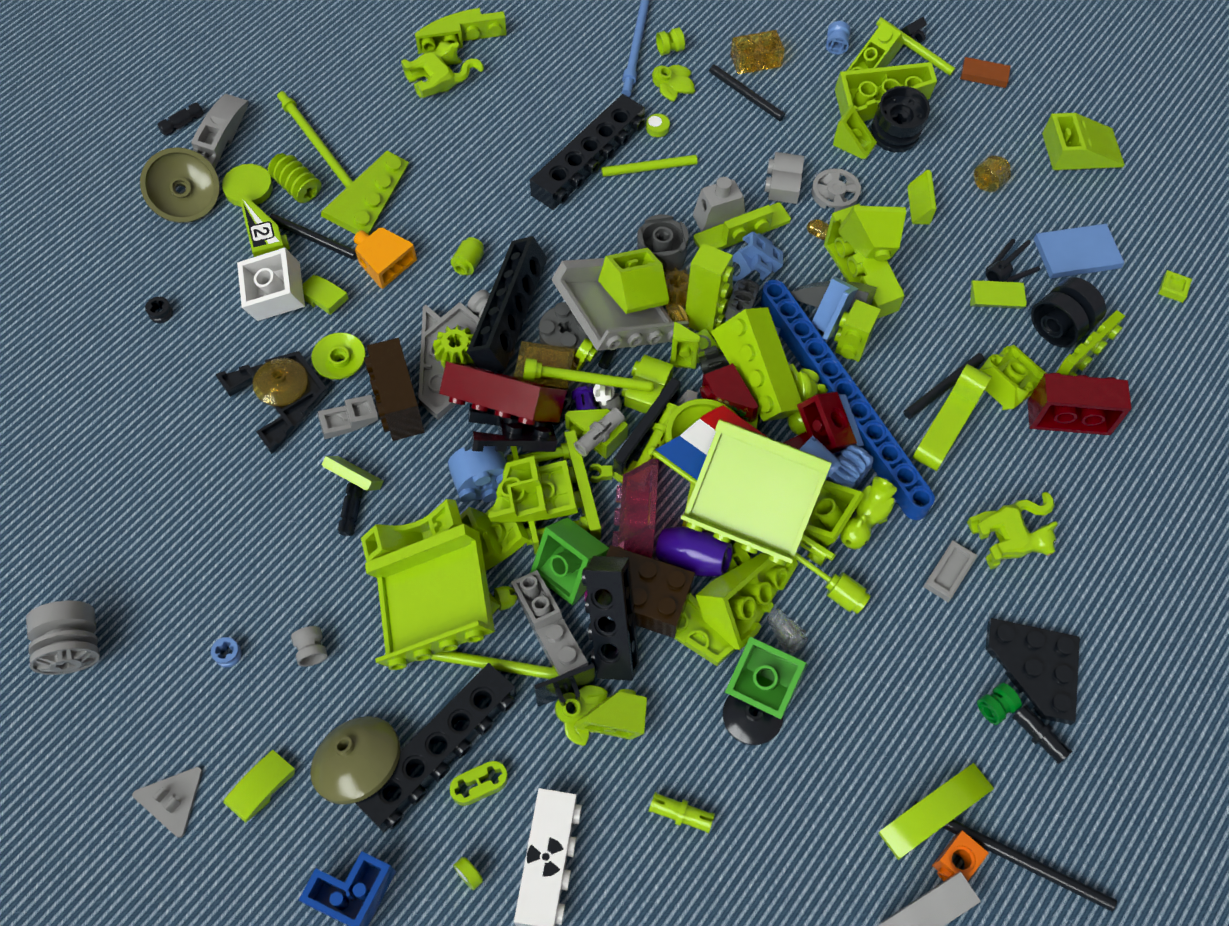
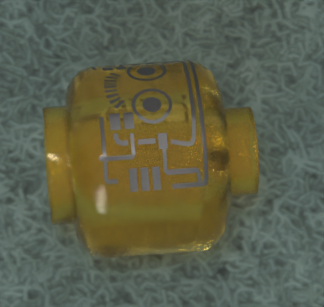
(992, 173)

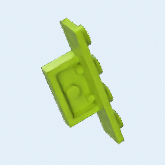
(733, 230)

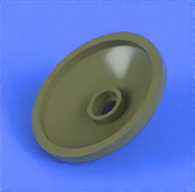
(179, 168)
(355, 760)

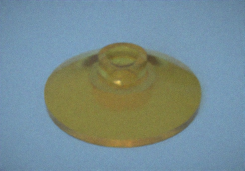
(282, 390)

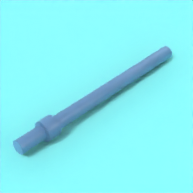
(630, 73)

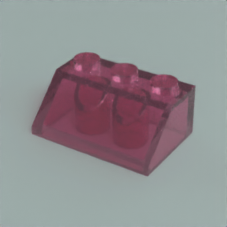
(637, 510)

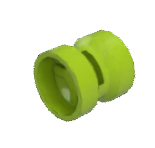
(670, 41)

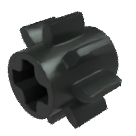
(712, 360)

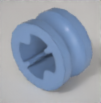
(230, 659)

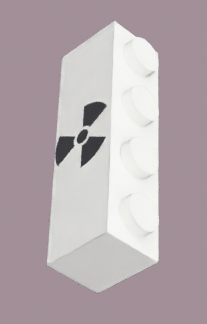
(546, 859)

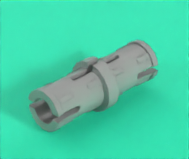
(599, 431)

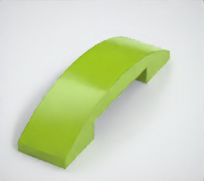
(935, 811)

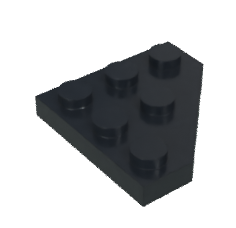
(1039, 665)

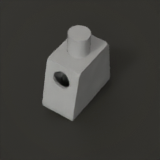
(718, 204)

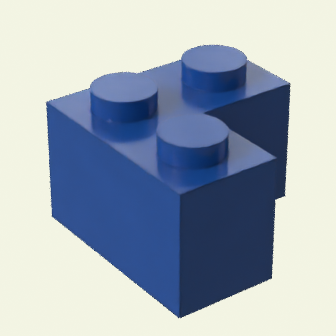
(356, 898)

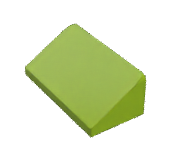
(922, 199)
(997, 294)
(684, 347)

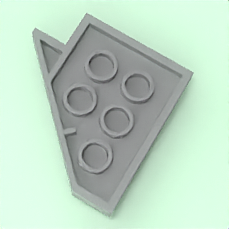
(430, 369)

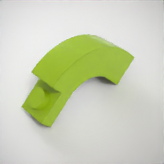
(389, 538)

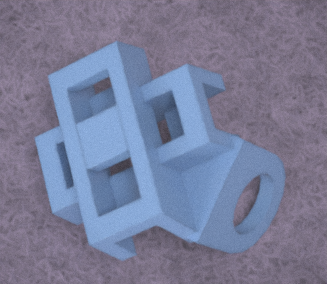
(759, 256)

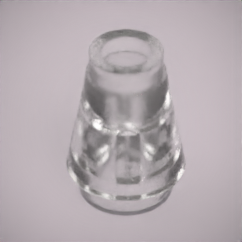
(787, 631)

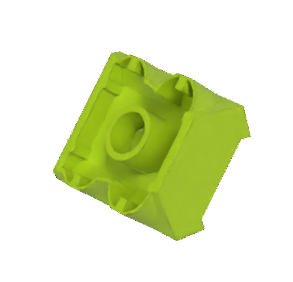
(1012, 376)

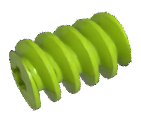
(294, 177)

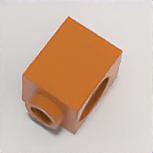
(967, 849)

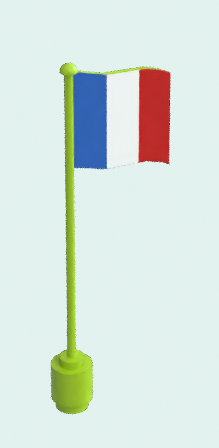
(686, 457)

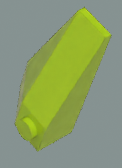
(742, 596)

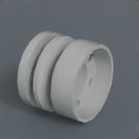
(62, 637)

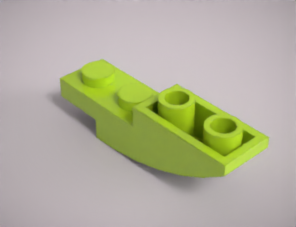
(459, 28)

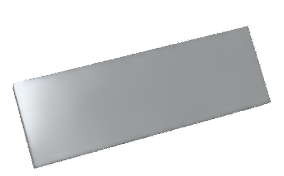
(938, 905)

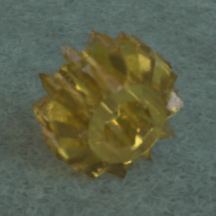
(677, 286)

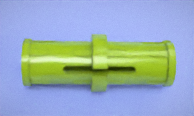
(681, 812)

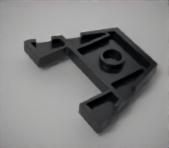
(290, 415)
(512, 433)

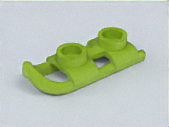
(817, 552)

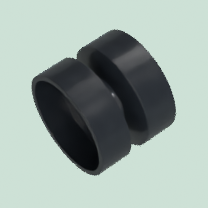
(1068, 312)

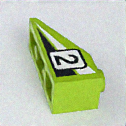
(261, 229)

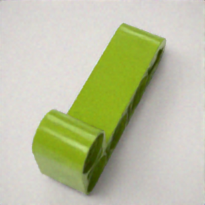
(952, 417)

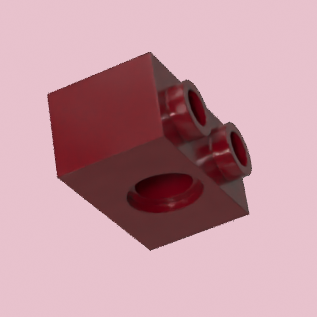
(827, 421)

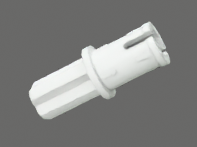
(603, 393)

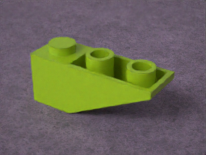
(879, 49)

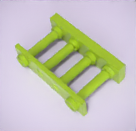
(583, 495)

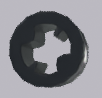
(162, 303)

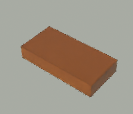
(985, 72)

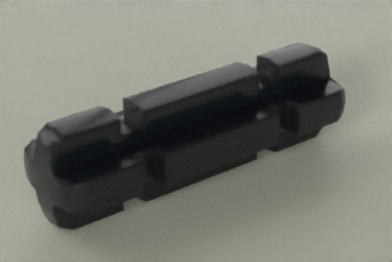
(180, 119)
(350, 510)

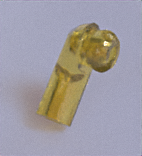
(818, 228)

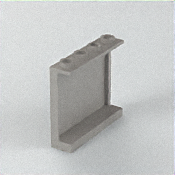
(601, 316)

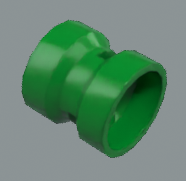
(999, 703)

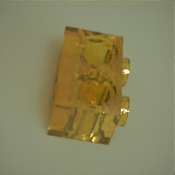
(757, 52)

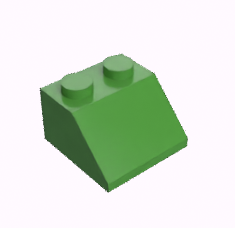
(564, 555)
(766, 678)

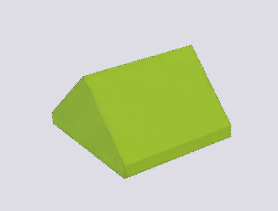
(832, 512)

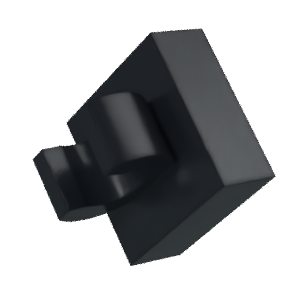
(913, 30)

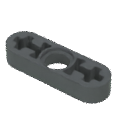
(742, 298)

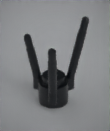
(1002, 270)

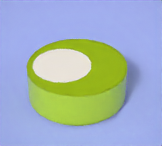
(657, 125)
(468, 873)

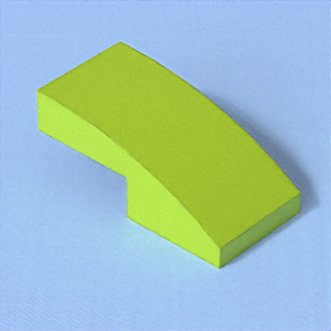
(323, 294)
(258, 785)

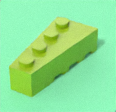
(866, 86)

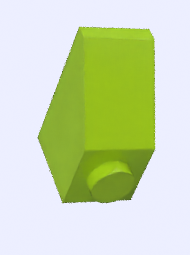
(582, 419)
(617, 716)

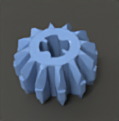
(854, 467)

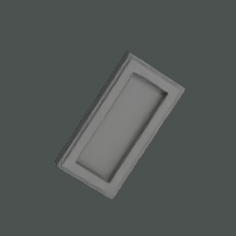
(950, 571)

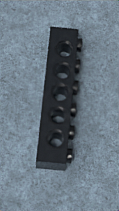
(587, 152)
(507, 305)
(486, 684)

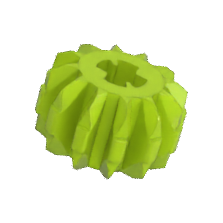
(453, 346)

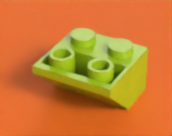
(634, 280)

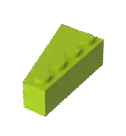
(863, 270)
(709, 288)
(756, 351)

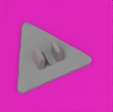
(171, 799)

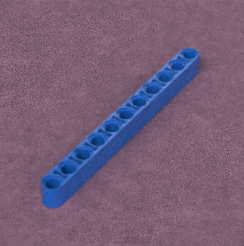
(840, 381)

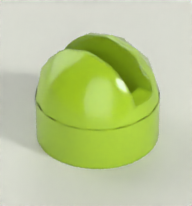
(505, 597)

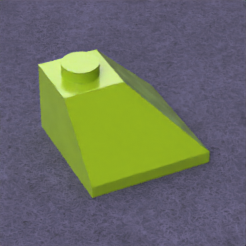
(874, 230)

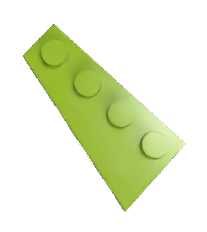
(366, 196)
(1093, 345)
(700, 637)

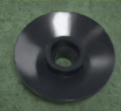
(749, 728)

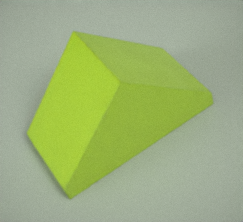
(853, 135)

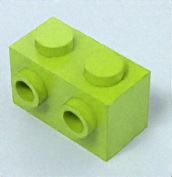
(856, 330)

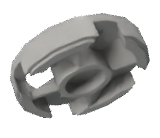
(835, 189)

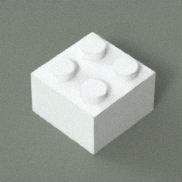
(270, 284)

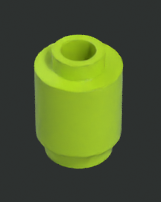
(467, 256)

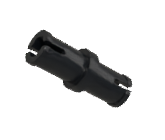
(1042, 734)

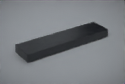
(643, 430)

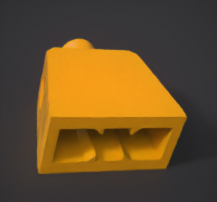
(383, 255)

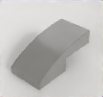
(345, 419)

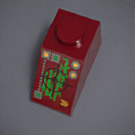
(729, 388)

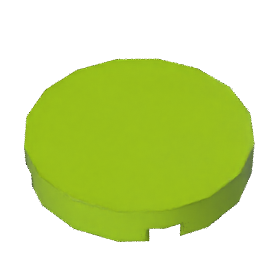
(247, 179)

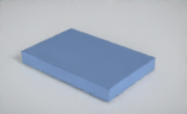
(1078, 251)

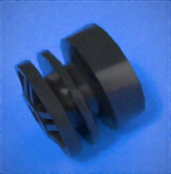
(900, 118)

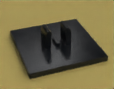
(567, 683)

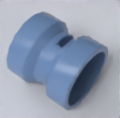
(838, 37)

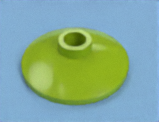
(337, 347)

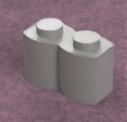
(785, 177)

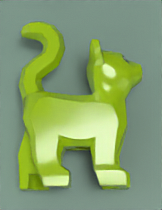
(435, 69)
(1012, 532)

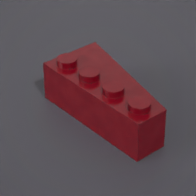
(502, 393)

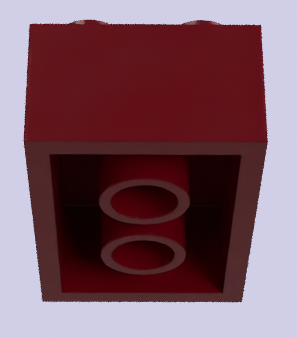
(1078, 404)

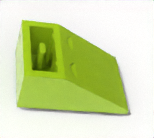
(1080, 143)

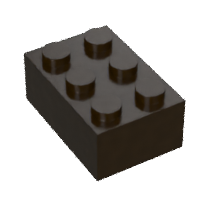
(393, 389)
(657, 590)

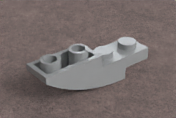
(219, 127)
(548, 623)

